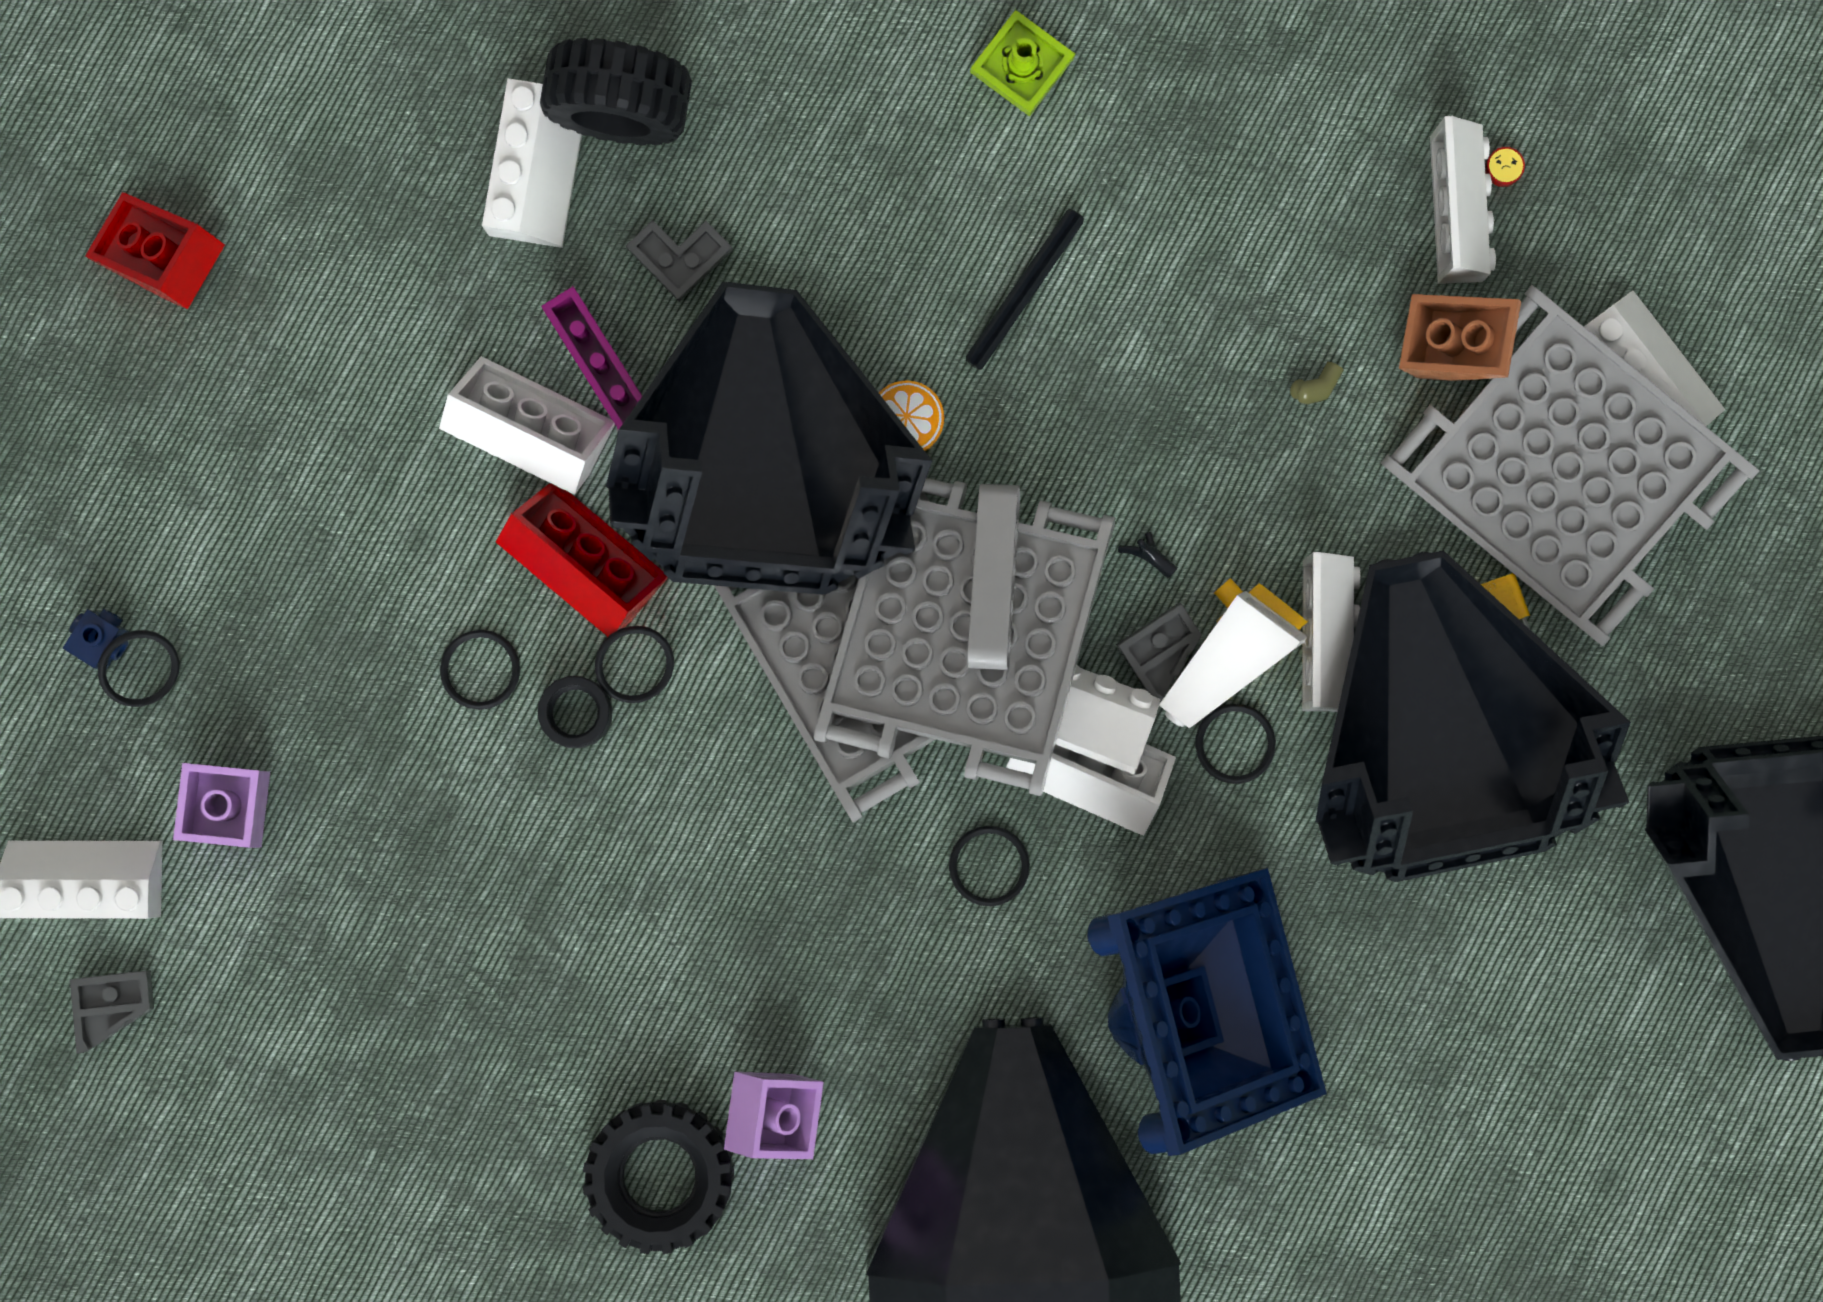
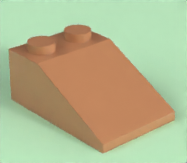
(1459, 337)

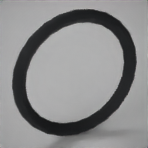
(129, 636)
(610, 640)
(486, 704)
(1270, 737)
(1024, 871)

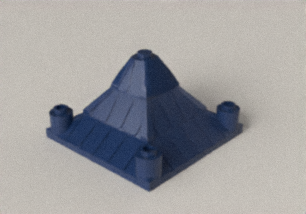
(1210, 1010)

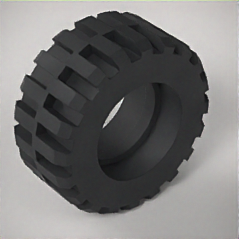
(615, 91)

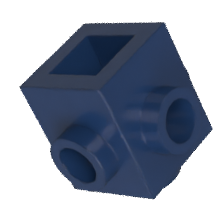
(92, 634)

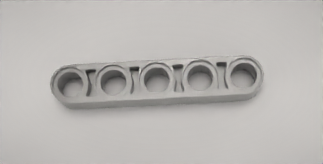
(994, 577)

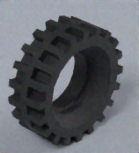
(621, 1213)

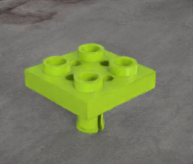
(1021, 39)

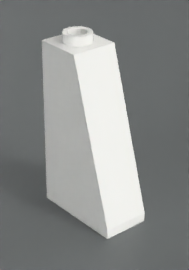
(1233, 655)

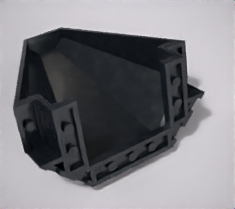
(764, 454)
(1458, 732)
(1748, 857)
(1020, 1190)

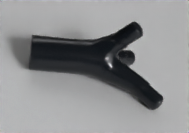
(1150, 553)

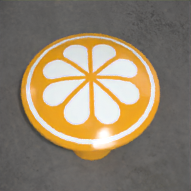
(917, 409)

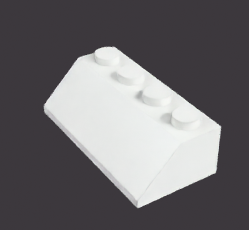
(530, 171)
(1461, 201)
(1644, 344)
(526, 424)
(1330, 626)
(1107, 720)
(1105, 789)
(81, 879)

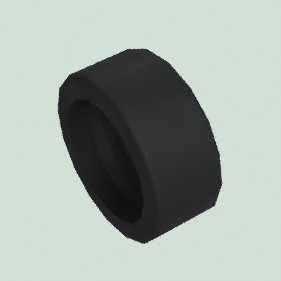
(548, 700)

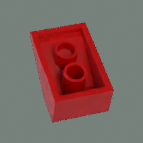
(155, 249)

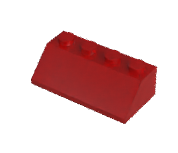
(581, 558)

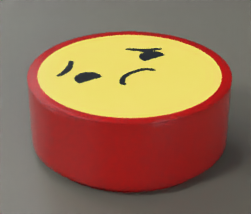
(1505, 166)

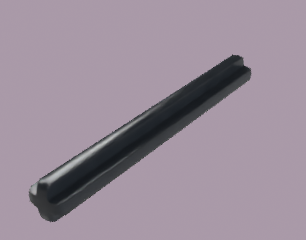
(1024, 289)

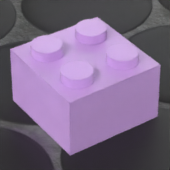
(221, 805)
(773, 1115)

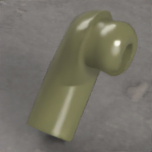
(1317, 389)

